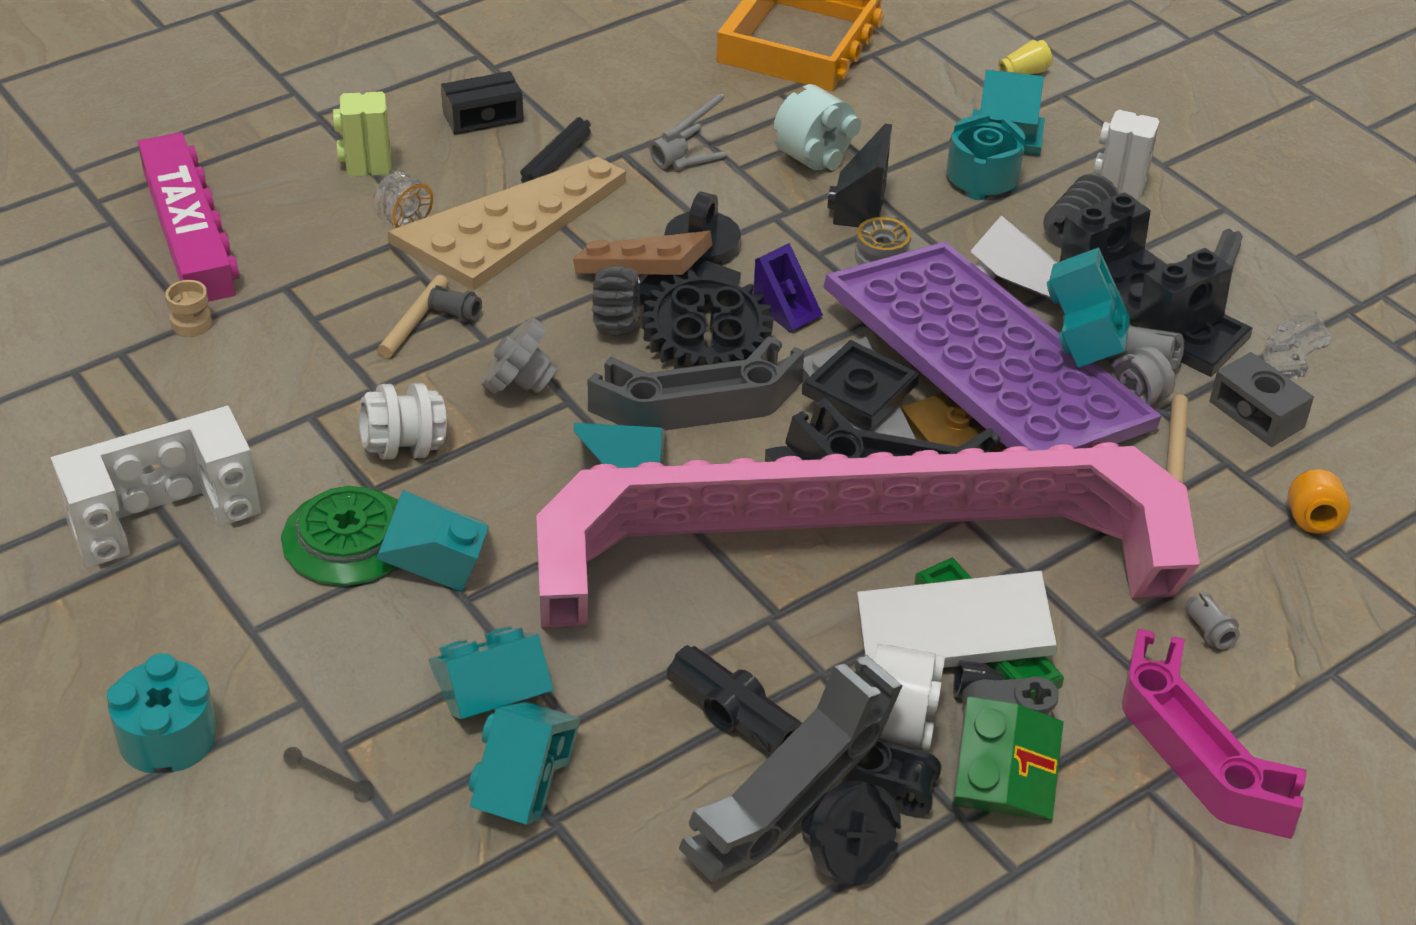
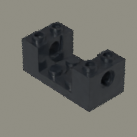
(1156, 294)

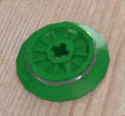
(339, 536)

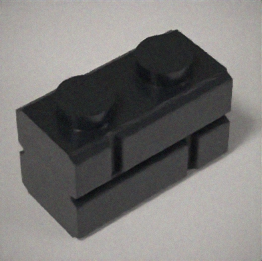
(482, 102)

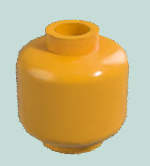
(1318, 501)

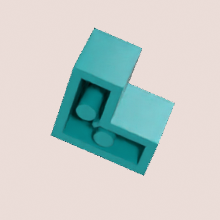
(1093, 309)
(520, 760)

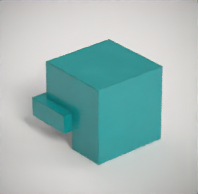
(1017, 100)

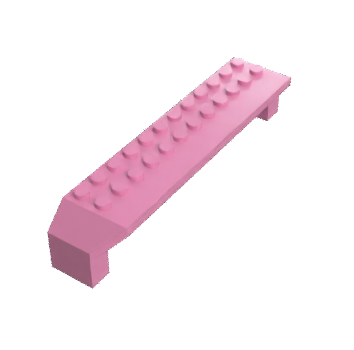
(1095, 486)

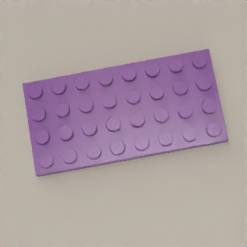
(989, 351)

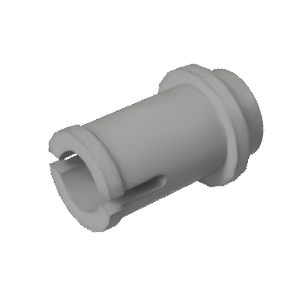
(1219, 629)

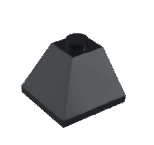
(862, 182)

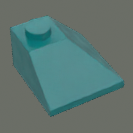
(623, 444)
(432, 541)

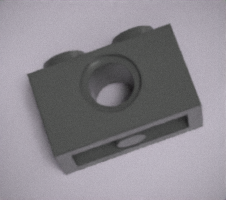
(1261, 399)

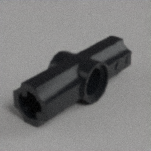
(731, 698)

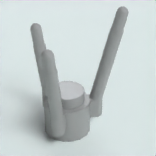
(672, 146)

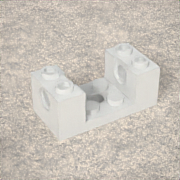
(194, 458)

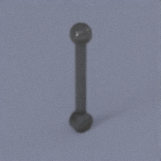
(362, 790)

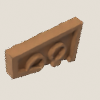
(646, 255)

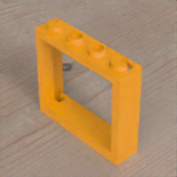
(741, 50)

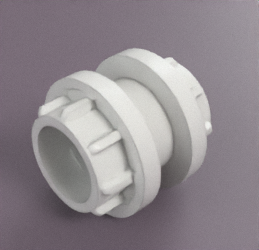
(402, 421)

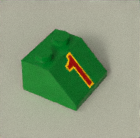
(1007, 759)

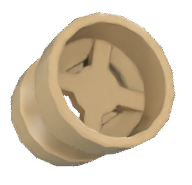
(188, 308)

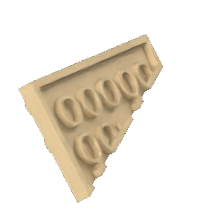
(498, 229)

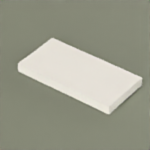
(962, 618)

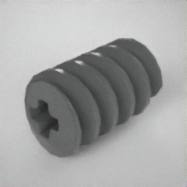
(1084, 192)

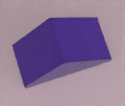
(785, 288)

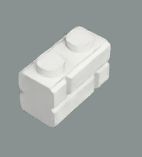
(1127, 151)

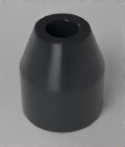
(969, 672)

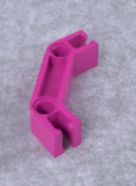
(1203, 750)

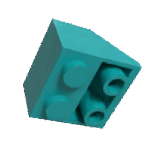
(492, 672)

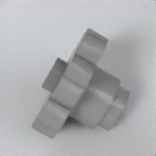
(520, 360)

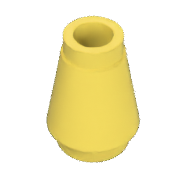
(1028, 59)

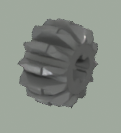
(616, 300)

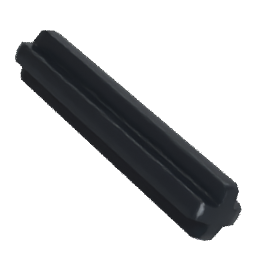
(556, 150)

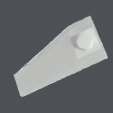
(1014, 258)

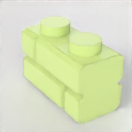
(364, 133)

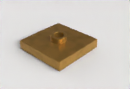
(942, 422)

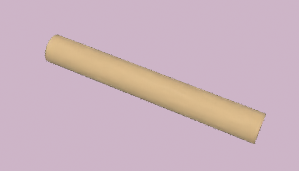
(409, 320)
(1177, 437)

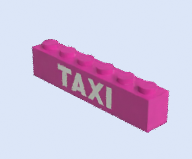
(188, 214)

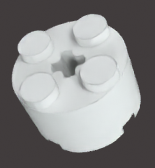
(915, 708)

